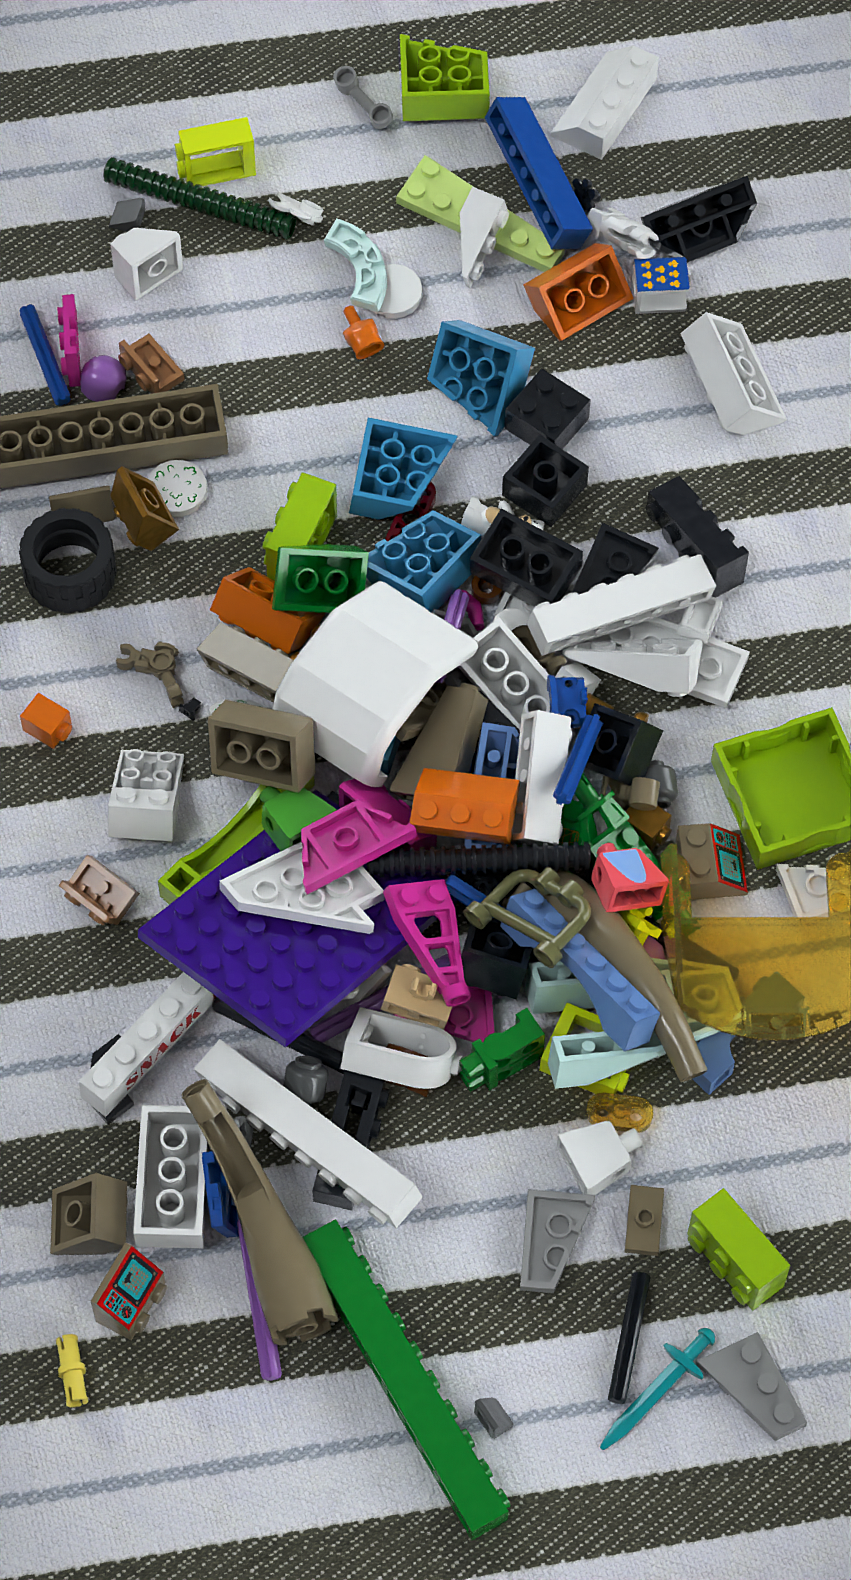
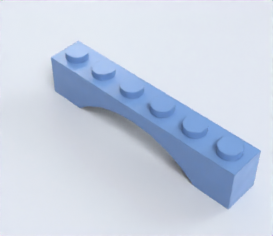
(621, 1008)

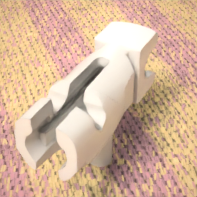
(623, 232)

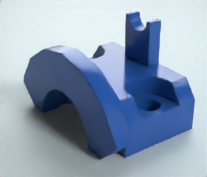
(568, 700)

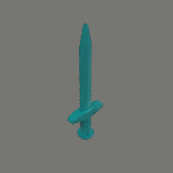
(681, 1363)

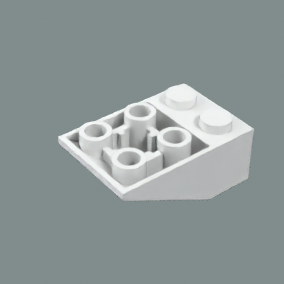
(145, 795)

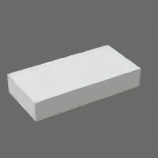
(700, 619)

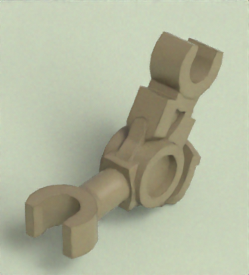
(158, 662)

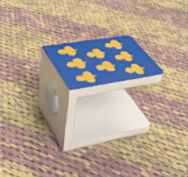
(660, 285)

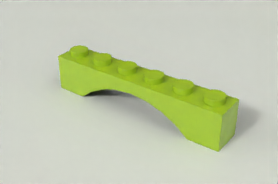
(225, 843)

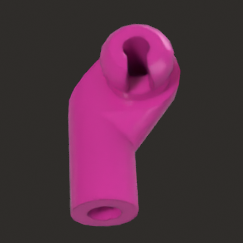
(475, 612)

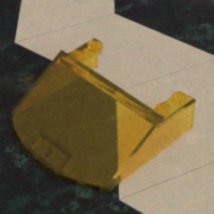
(760, 972)

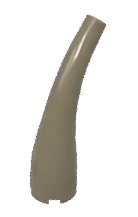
(620, 946)
(281, 1263)

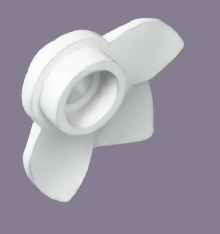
(305, 210)

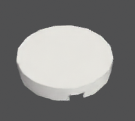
(402, 292)

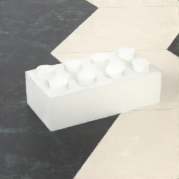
(170, 1179)

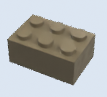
(261, 745)

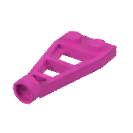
(426, 900)

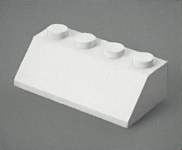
(607, 100)
(732, 375)

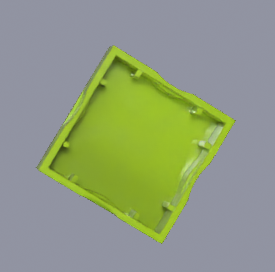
(788, 786)

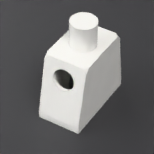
(597, 1154)

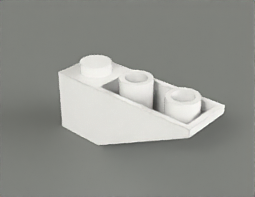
(479, 223)

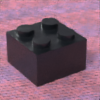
(547, 409)
(545, 480)
(622, 746)
(494, 960)

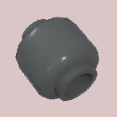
(668, 783)
(306, 1079)

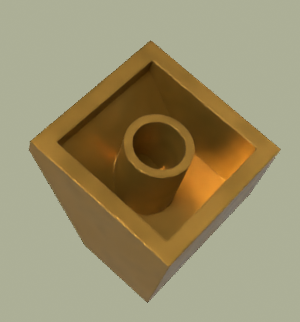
(141, 509)

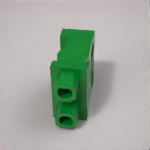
(503, 1053)

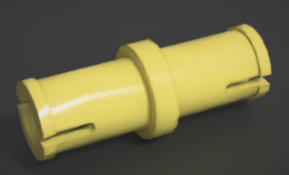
(71, 1370)

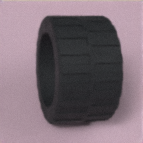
(62, 529)

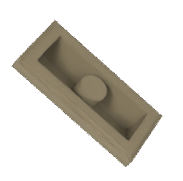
(92, 500)

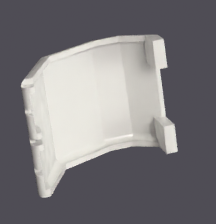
(368, 675)

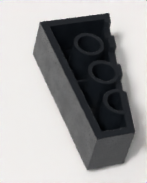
(697, 532)

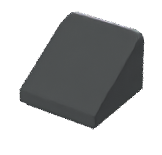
(128, 214)
(492, 1416)

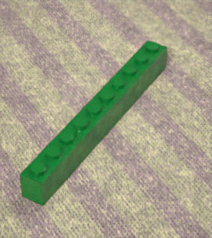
(407, 1383)

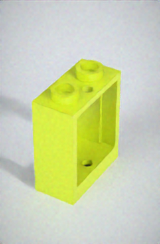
(217, 167)
(574, 1015)

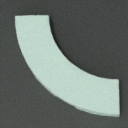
(366, 260)

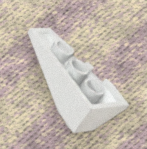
(661, 667)

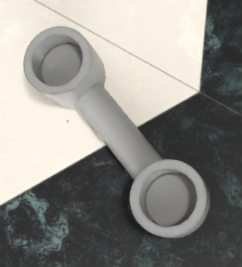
(348, 84)

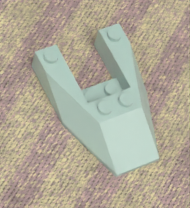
(594, 1055)

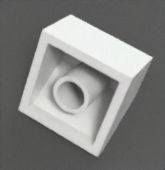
(145, 259)

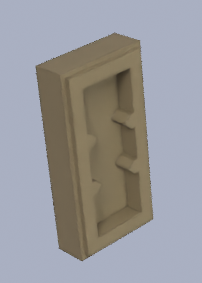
(644, 1220)

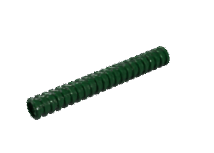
(199, 198)

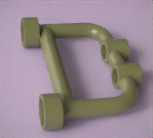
(545, 882)

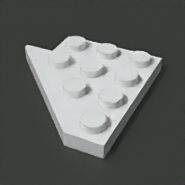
(277, 890)

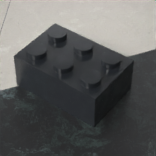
(525, 560)

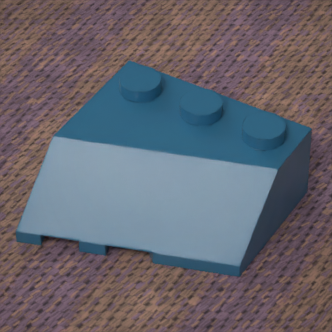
(479, 370)
(396, 467)
(425, 559)

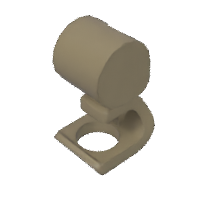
(640, 795)

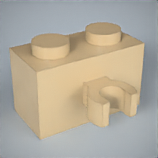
(415, 997)

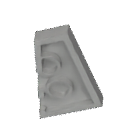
(550, 1235)
(754, 1381)

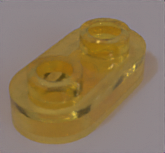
(619, 1110)

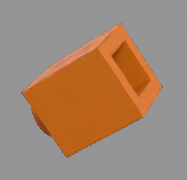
(46, 721)

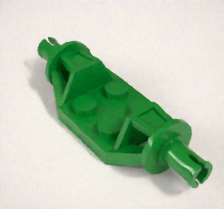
(618, 831)

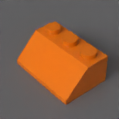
(579, 290)
(247, 602)
(465, 806)

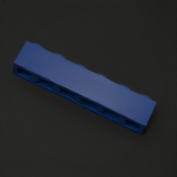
(538, 173)

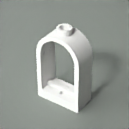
(396, 1065)

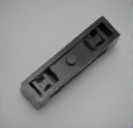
(364, 1090)

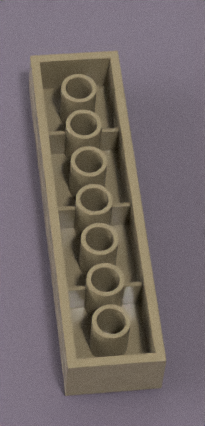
(111, 435)

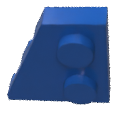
(220, 1201)

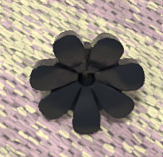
(586, 195)

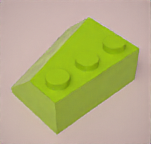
(443, 81)

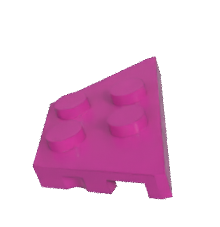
(348, 841)

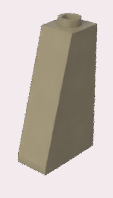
(446, 739)

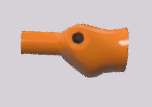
(362, 335)

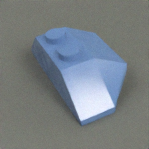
(495, 758)

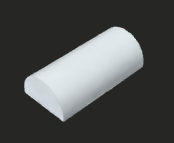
(507, 673)

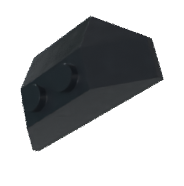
(703, 220)

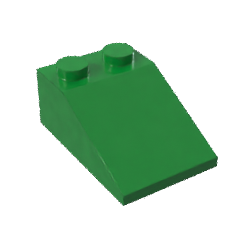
(318, 576)

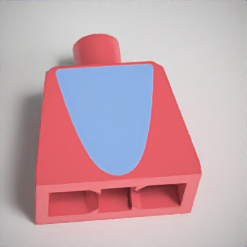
(627, 879)

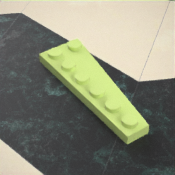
(440, 197)

